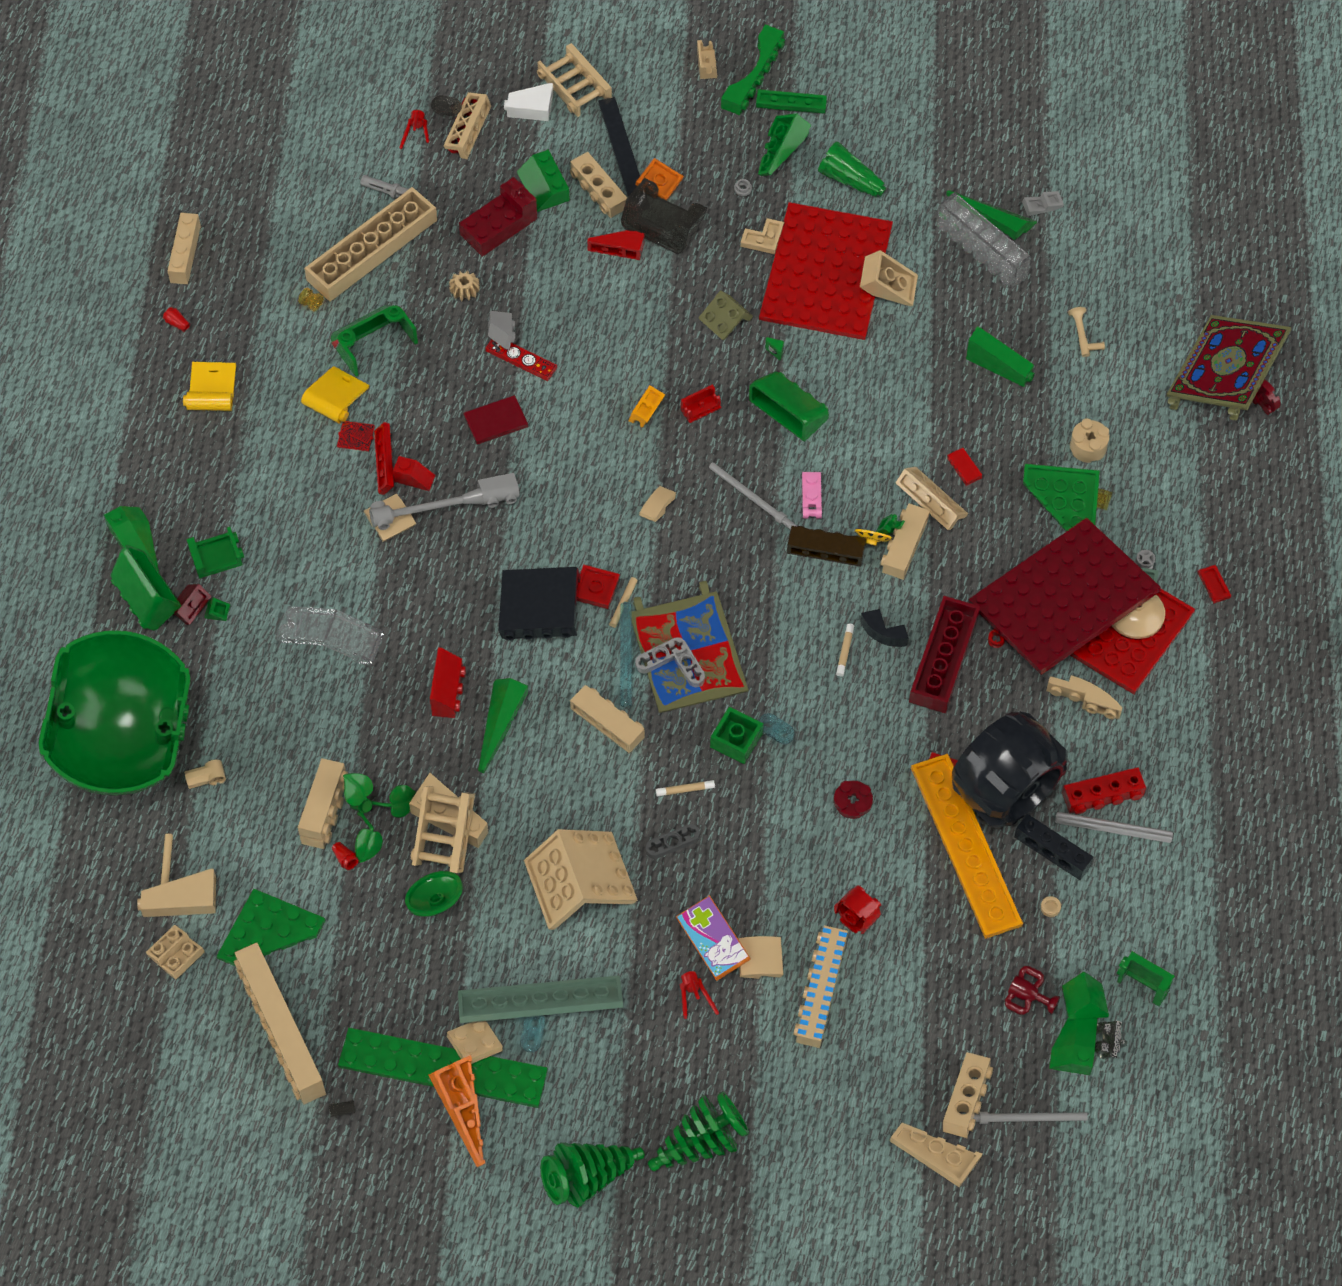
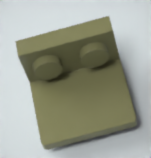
(724, 314)

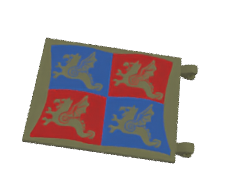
(707, 634)

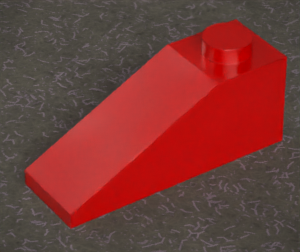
(622, 244)

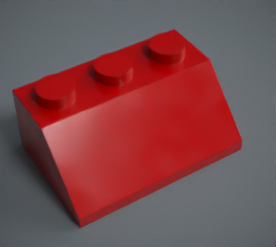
(447, 684)

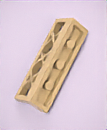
(473, 124)
(921, 489)

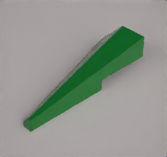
(1004, 220)
(504, 704)

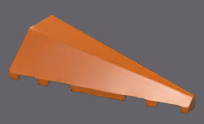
(458, 1095)

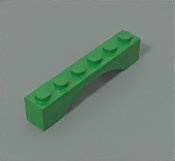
(738, 94)

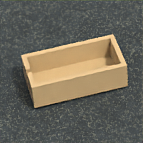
(322, 804)

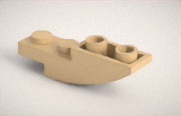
(1093, 697)

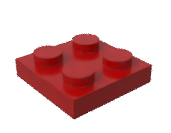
(597, 586)

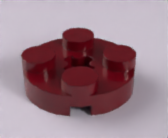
(1266, 398)
(849, 789)

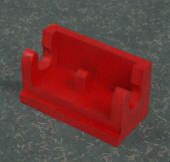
(700, 404)

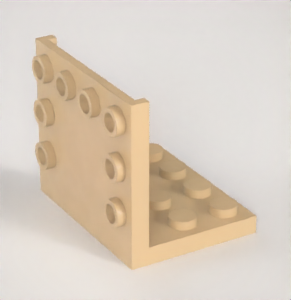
(578, 870)

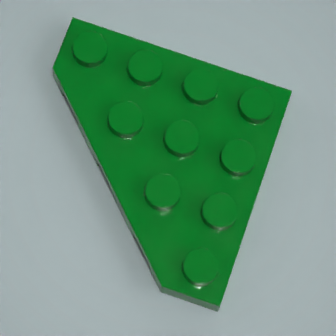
(1064, 492)
(271, 925)

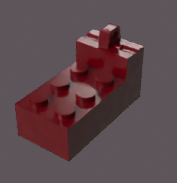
(500, 218)

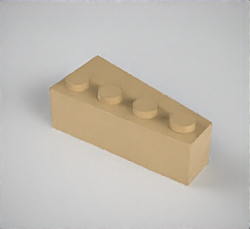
(478, 826)

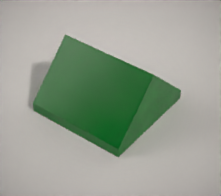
(1084, 998)

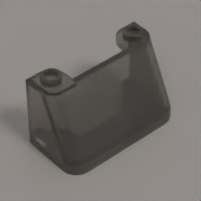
(659, 219)

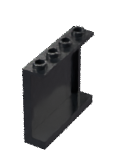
(538, 603)

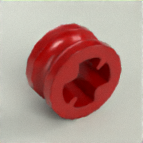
(994, 644)

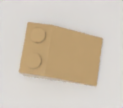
(888, 279)

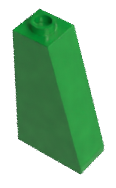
(998, 358)

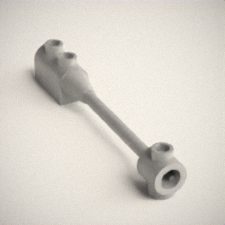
(488, 491)

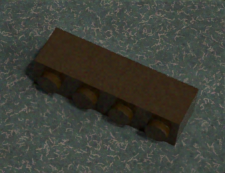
(826, 545)

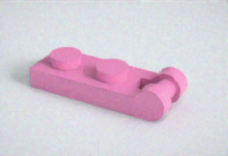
(811, 494)

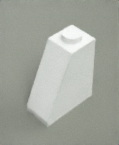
(530, 103)

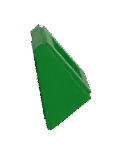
(775, 347)
(217, 610)

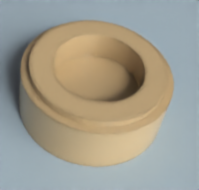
(1050, 906)

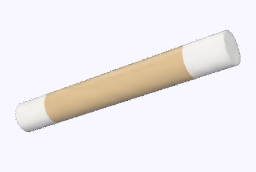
(845, 650)
(685, 788)

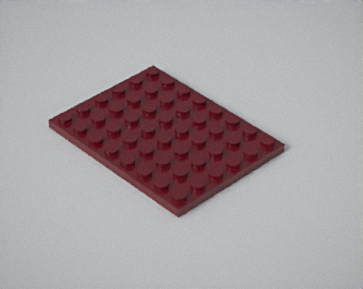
(1064, 595)

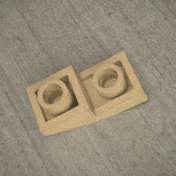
(657, 503)

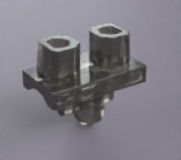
(1111, 1040)

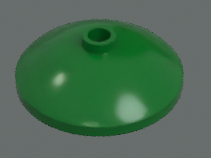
(434, 893)

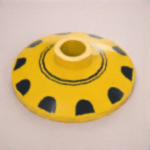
(872, 537)

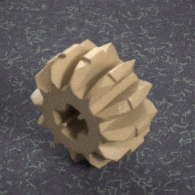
(464, 285)

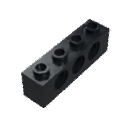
(1053, 847)

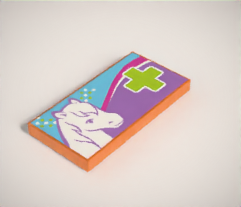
(713, 938)

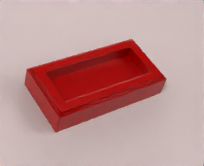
(964, 466)
(1214, 583)

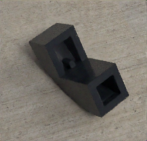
(875, 628)

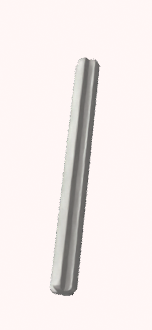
(1114, 827)

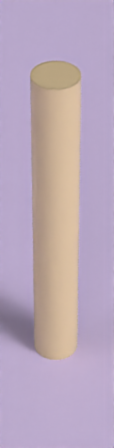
(625, 598)
(166, 858)

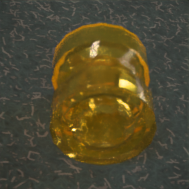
(310, 299)

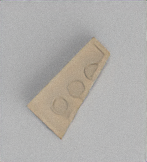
(942, 1157)

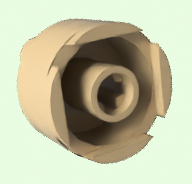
(1089, 441)

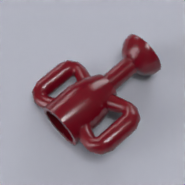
(1029, 992)

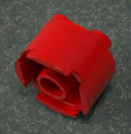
(858, 910)

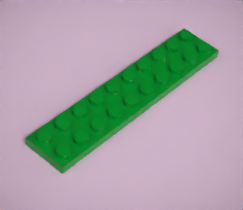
(415, 1060)

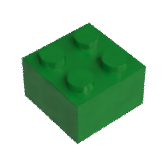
(736, 735)

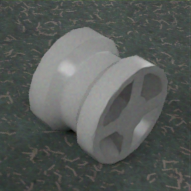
(1145, 556)

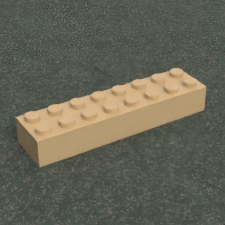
(371, 244)
(279, 1024)

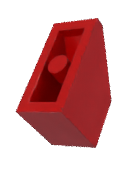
(412, 474)

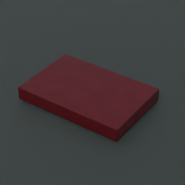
(495, 419)

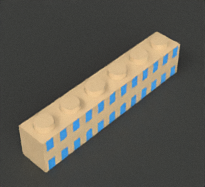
(821, 986)

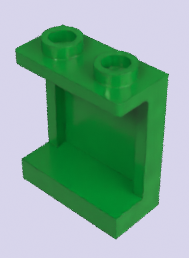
(216, 553)
(1147, 974)

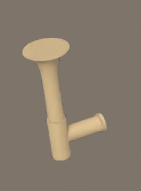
(1077, 314)

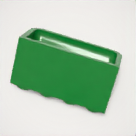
(788, 404)
(143, 588)

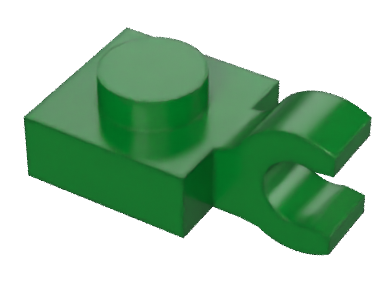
(888, 524)

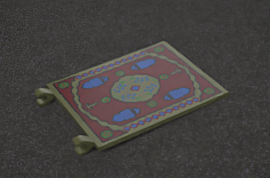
(1228, 363)

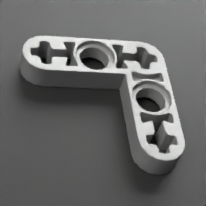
(677, 656)

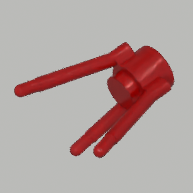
(417, 120)
(692, 984)

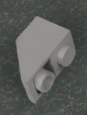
(501, 328)

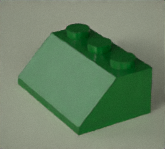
(544, 180)

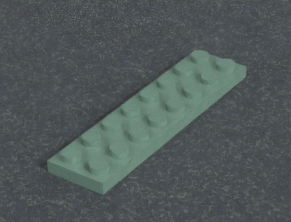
(540, 999)

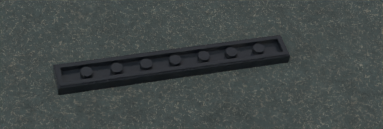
(619, 143)

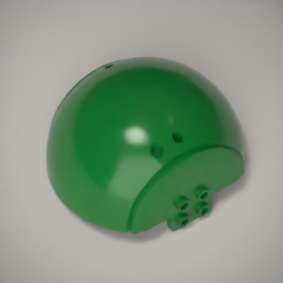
(115, 713)

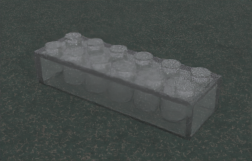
(983, 240)

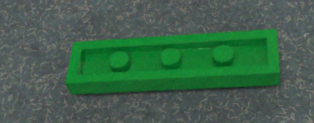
(791, 101)

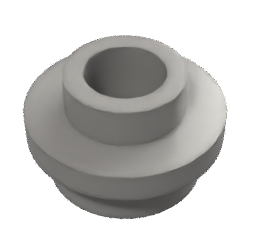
(742, 183)

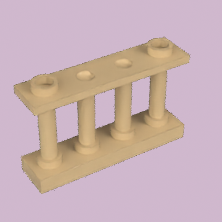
(582, 67)
(461, 822)

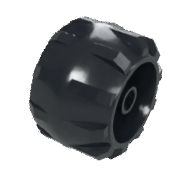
(1009, 769)

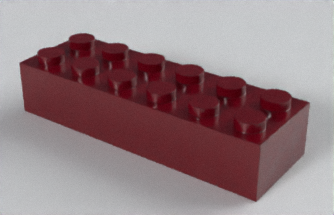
(944, 654)

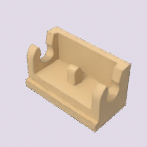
(706, 60)

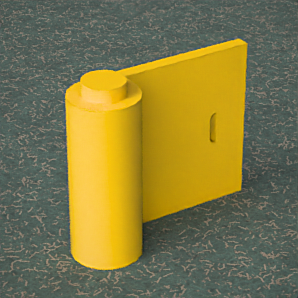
(211, 386)
(334, 394)

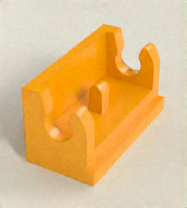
(646, 406)

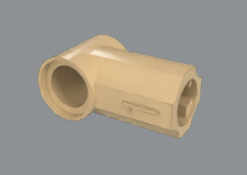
(208, 774)

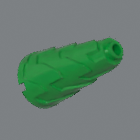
(850, 171)

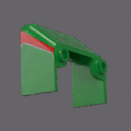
(349, 334)

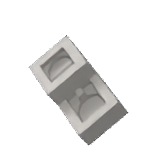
(1045, 203)

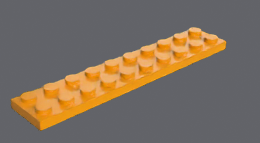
(967, 848)

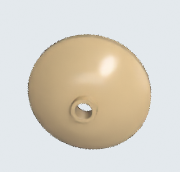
(1142, 621)

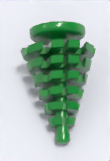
(707, 1129)
(581, 1170)

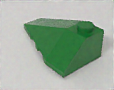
(786, 135)
(131, 528)
(1075, 1047)

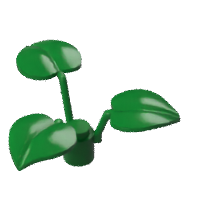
(356, 790)

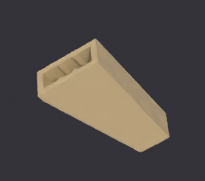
(181, 897)

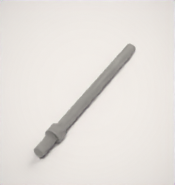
(779, 517)
(984, 1117)

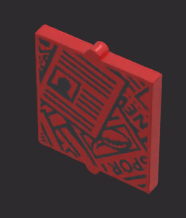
(356, 436)

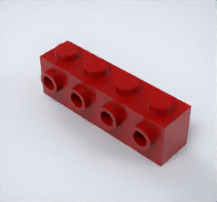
(1104, 790)

